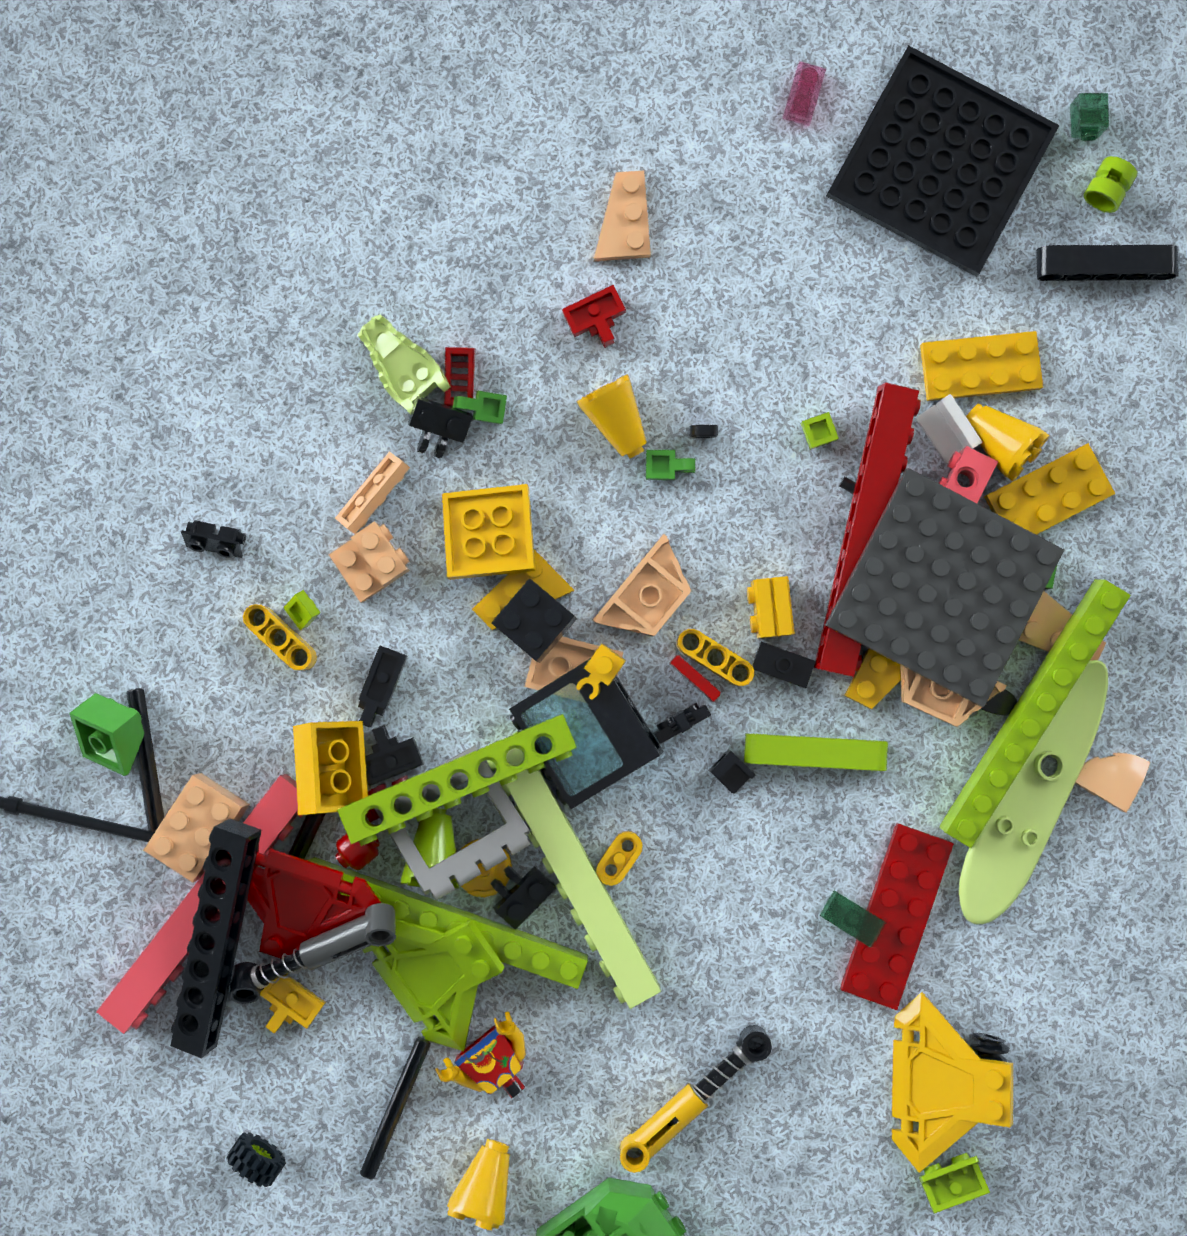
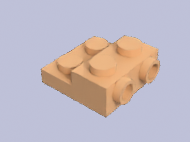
(370, 561)

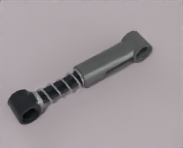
(373, 928)

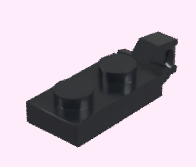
(380, 684)

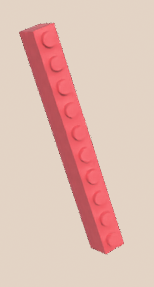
(168, 949)

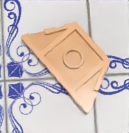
(648, 593)
(937, 700)

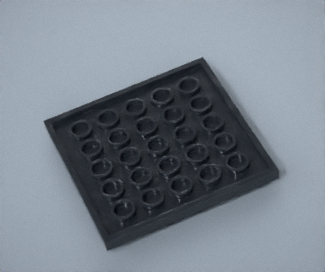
(942, 161)

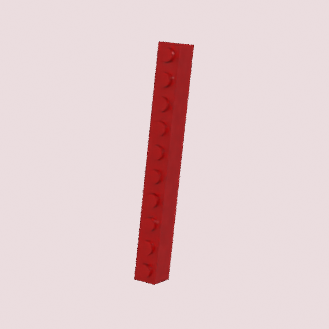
(877, 478)

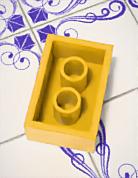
(329, 765)

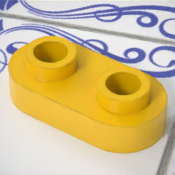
(619, 857)

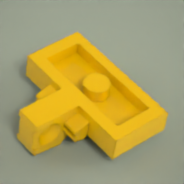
(291, 1002)

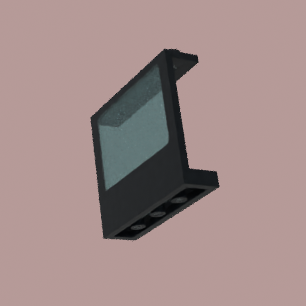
(606, 730)

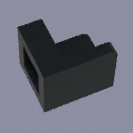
(731, 771)

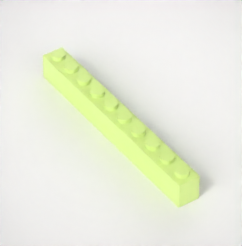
(581, 885)

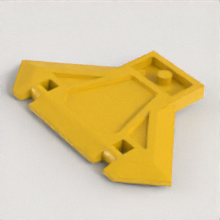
(942, 1085)

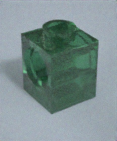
(1089, 116)

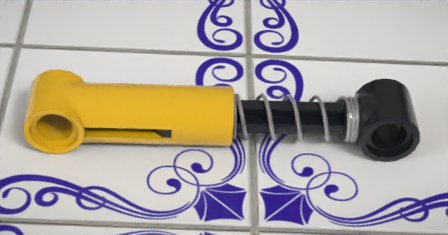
(690, 1101)

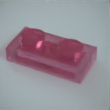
(804, 93)

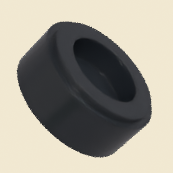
(703, 431)

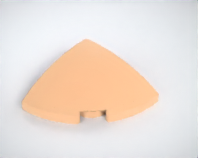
(1114, 778)

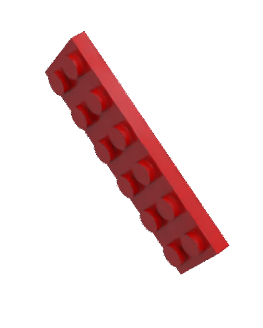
(904, 901)

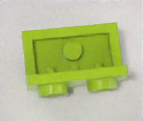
(953, 1183)

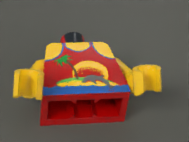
(490, 1060)

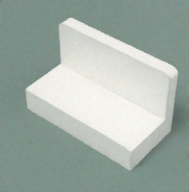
(948, 428)

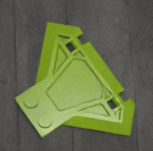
(437, 976)

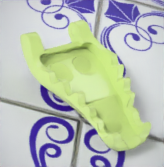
(402, 365)

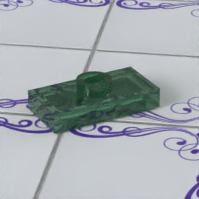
(852, 919)

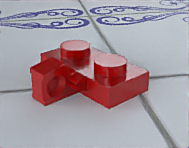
(595, 314)

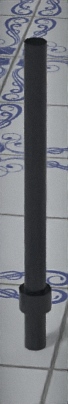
(15, 805)

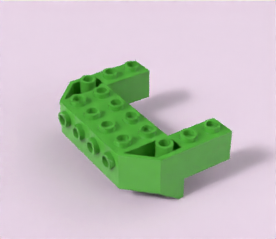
(616, 1209)

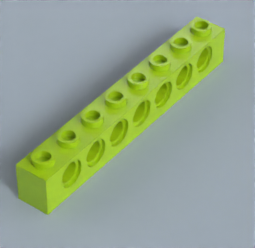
(355, 814)

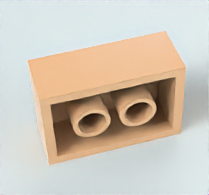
(185, 831)

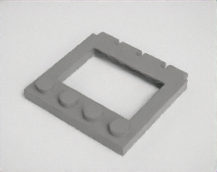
(463, 863)

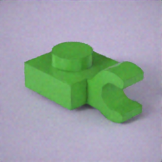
(485, 407)
(663, 465)

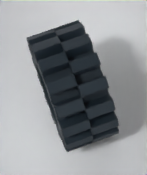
(256, 1159)

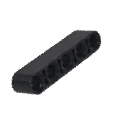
(1106, 262)

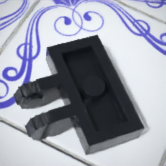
(439, 420)
(523, 897)

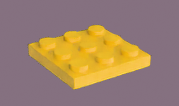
(488, 532)

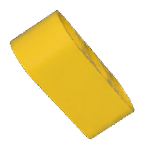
(267, 631)
(729, 660)

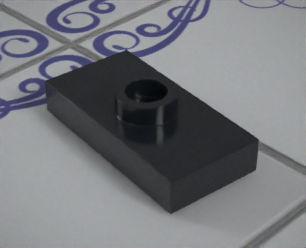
(783, 664)

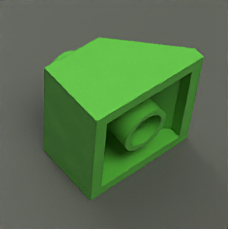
(108, 732)

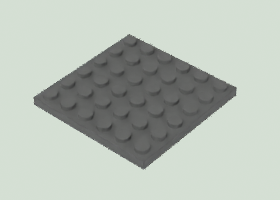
(944, 587)

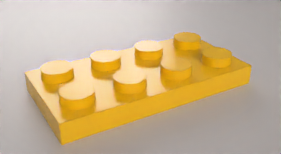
(981, 365)
(1053, 491)

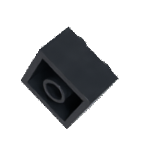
(534, 620)

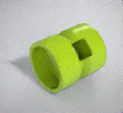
(1111, 184)

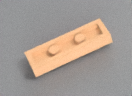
(372, 493)

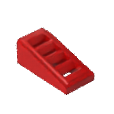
(459, 351)

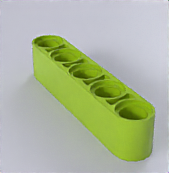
(815, 752)

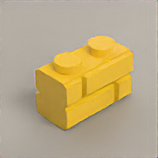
(771, 607)

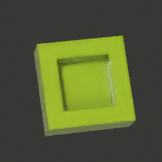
(819, 430)
(301, 610)

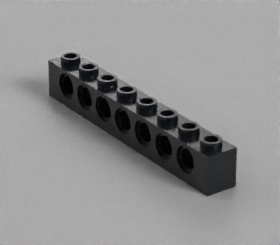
(215, 937)

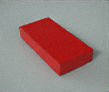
(695, 678)

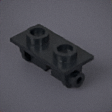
(201, 537)

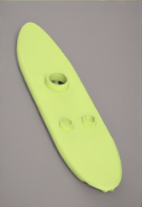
(1027, 814)

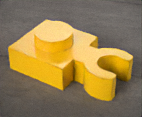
(603, 668)

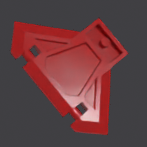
(302, 900)

